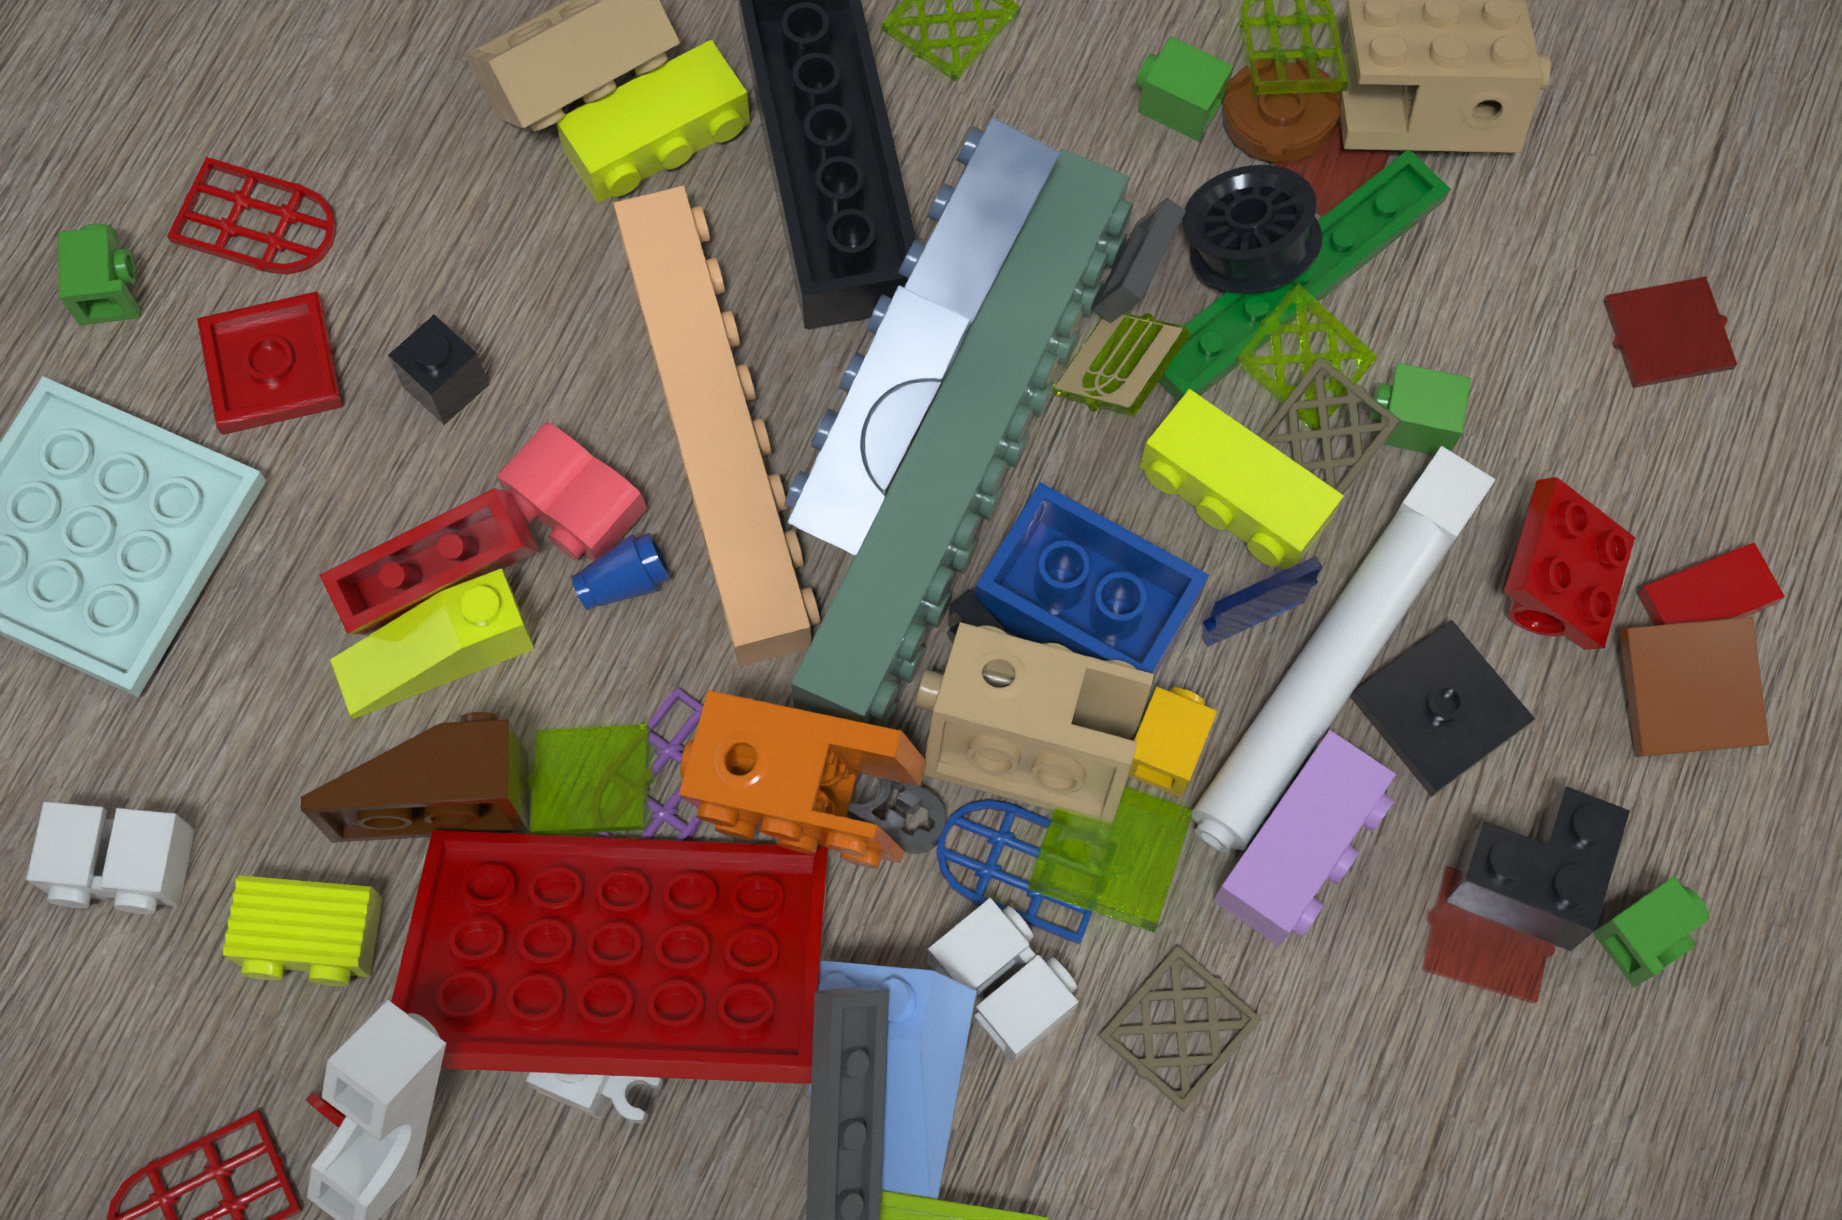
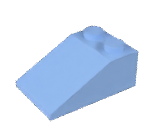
(923, 1066)

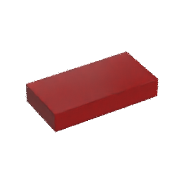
(1713, 590)

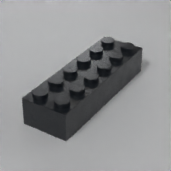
(829, 154)

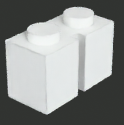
(134, 858)
(1029, 1002)

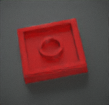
(269, 363)

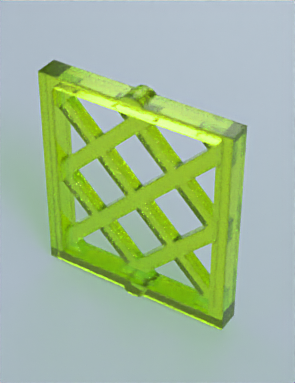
(922, 47)
(1334, 328)

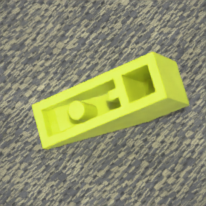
(433, 645)

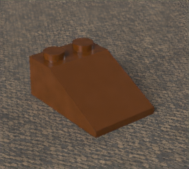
(443, 779)

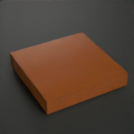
(1694, 687)

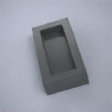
(1138, 260)

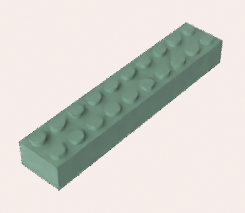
(965, 446)

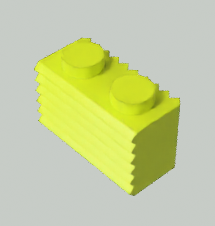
(302, 928)

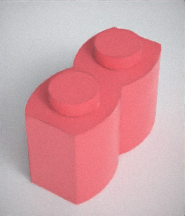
(571, 494)

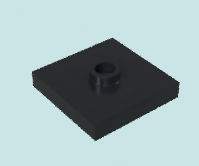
(1442, 708)

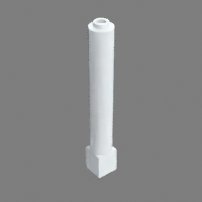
(1339, 653)

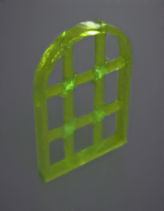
(1306, 51)

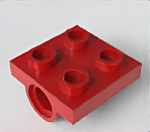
(1567, 567)

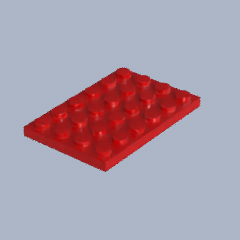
(617, 955)

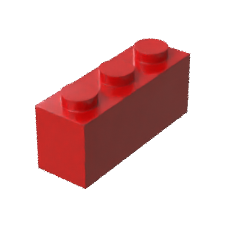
(428, 559)

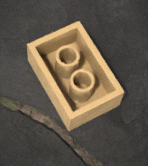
(568, 56)

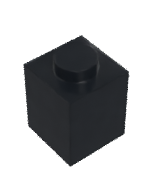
(439, 369)

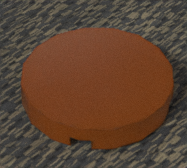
(1281, 124)

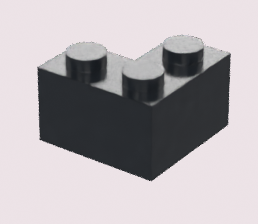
(1547, 883)

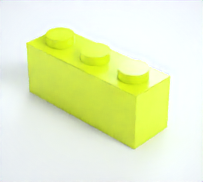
(654, 122)
(1239, 482)

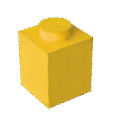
(1171, 739)

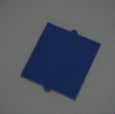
(1261, 601)

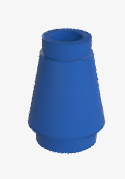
(622, 573)

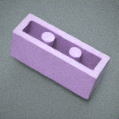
(1307, 840)

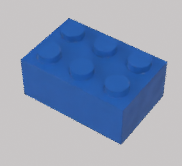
(1088, 584)

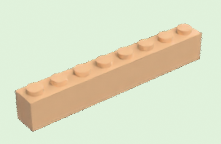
(714, 428)

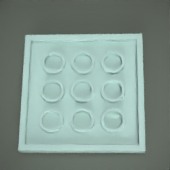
(108, 532)

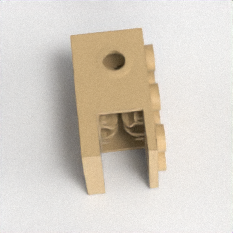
(1440, 75)
(1033, 721)

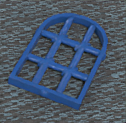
(991, 870)

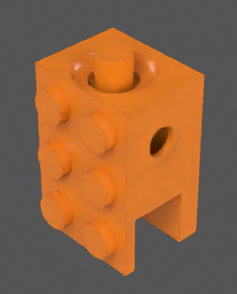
(792, 775)

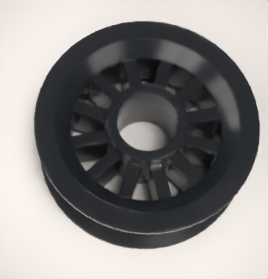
(1252, 229)

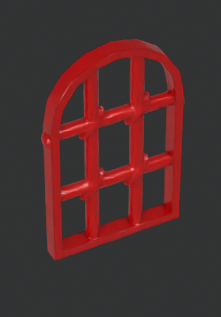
(242, 200)
(214, 1170)

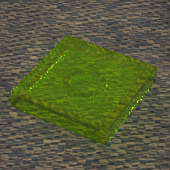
(1114, 866)

